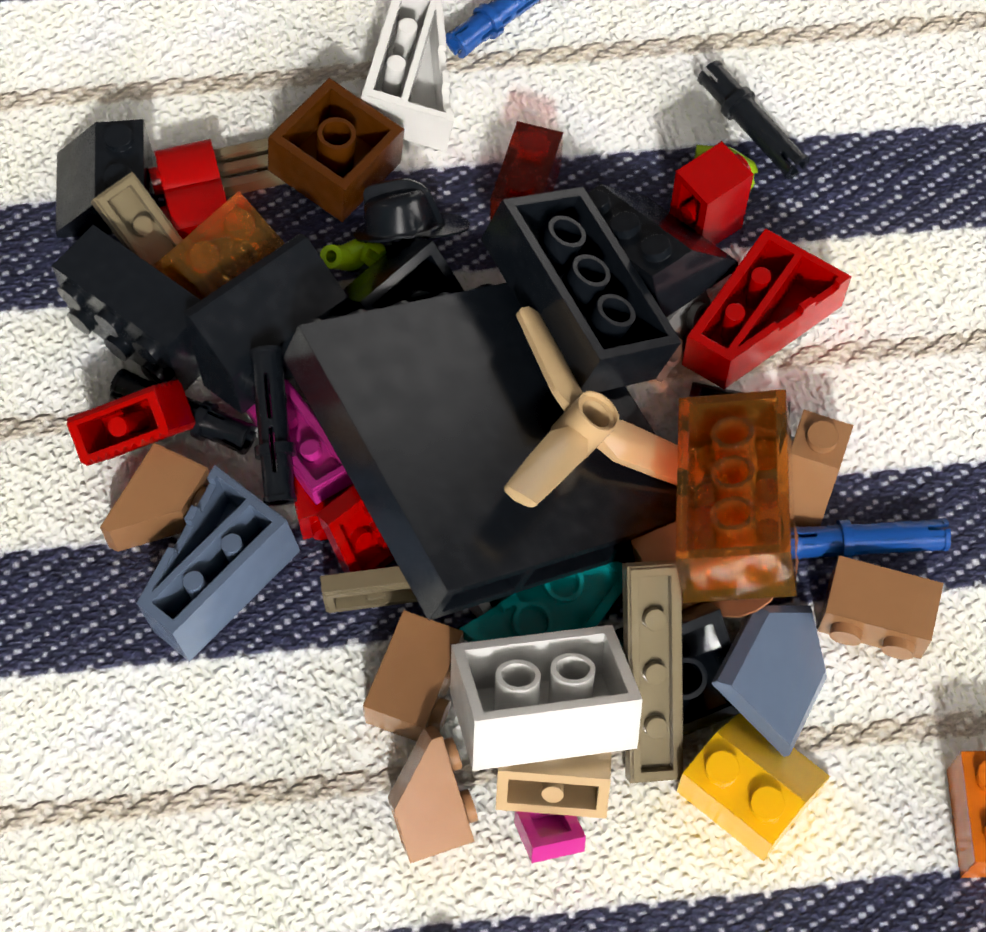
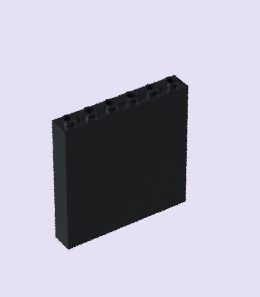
(433, 420)

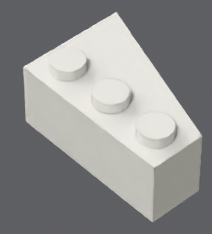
(411, 74)

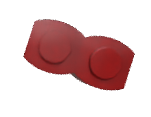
(190, 184)

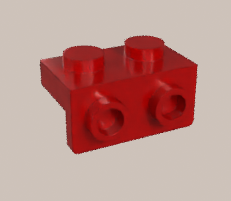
(354, 534)

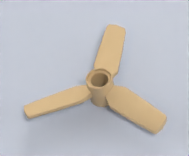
(586, 424)

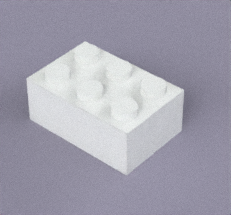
(544, 697)

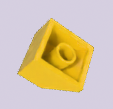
(750, 785)

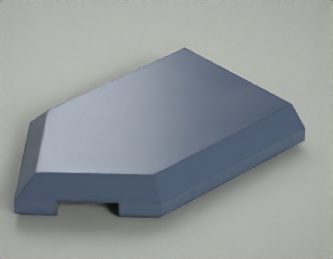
(774, 672)

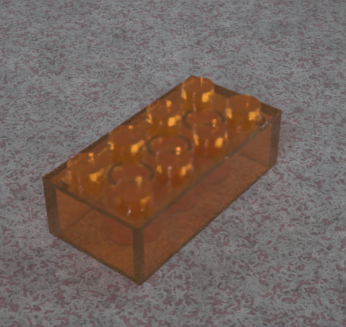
(735, 497)

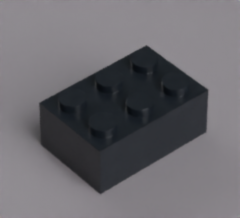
(128, 306)

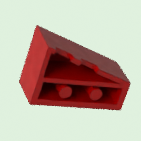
(763, 308)

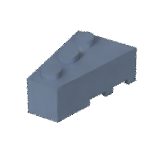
(217, 565)

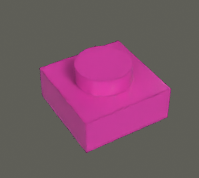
(549, 835)

